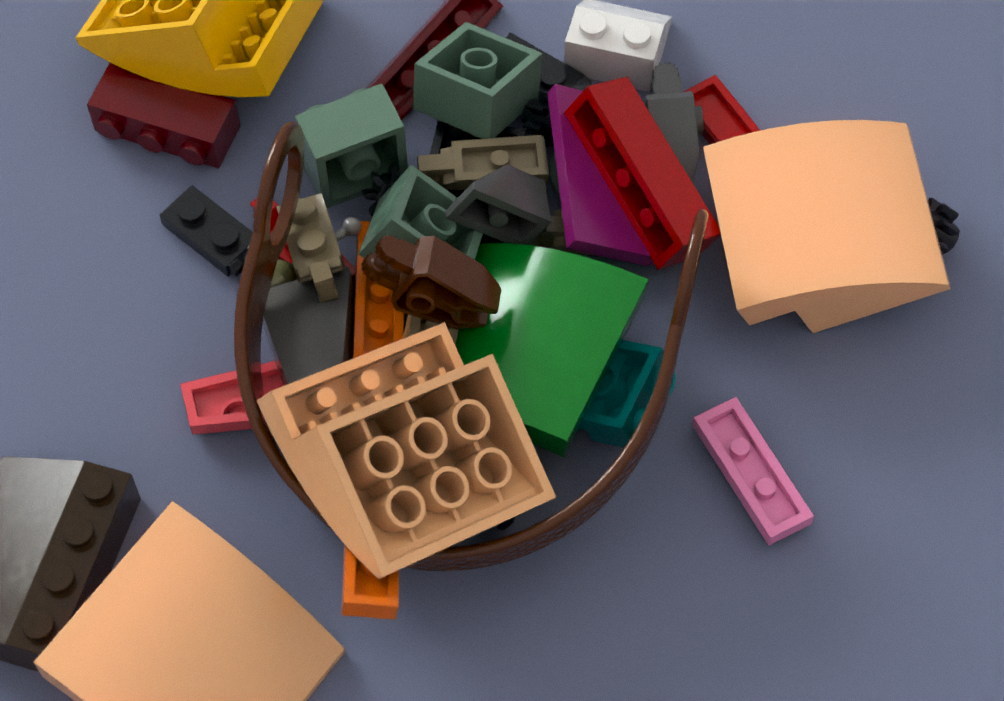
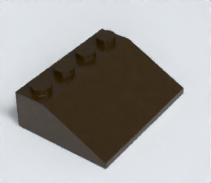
(56, 545)

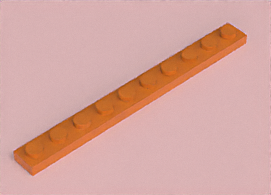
(374, 326)

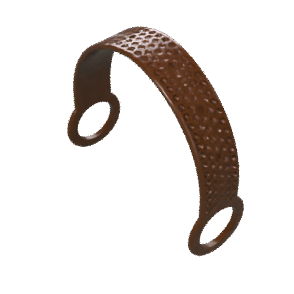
(248, 323)

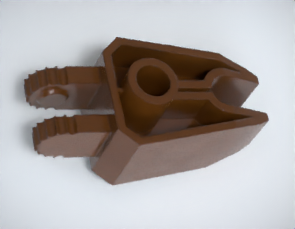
(434, 281)

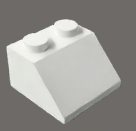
(616, 42)

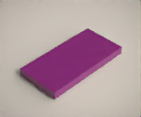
(589, 209)

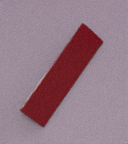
(399, 72)

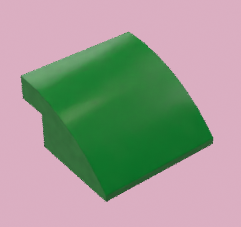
(553, 333)

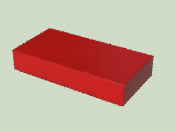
(721, 112)

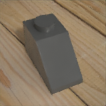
(504, 206)

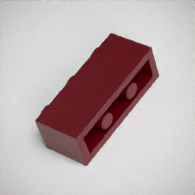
(164, 117)

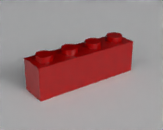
(639, 169)

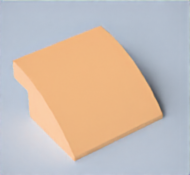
(824, 221)
(408, 449)
(189, 625)

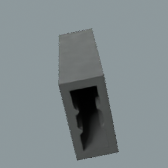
(309, 333)

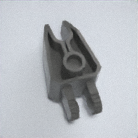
(676, 115)

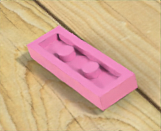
(752, 471)

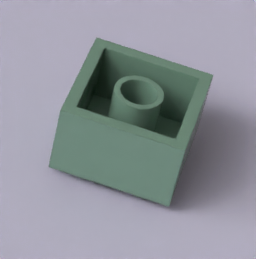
(476, 81)
(350, 141)
(417, 209)

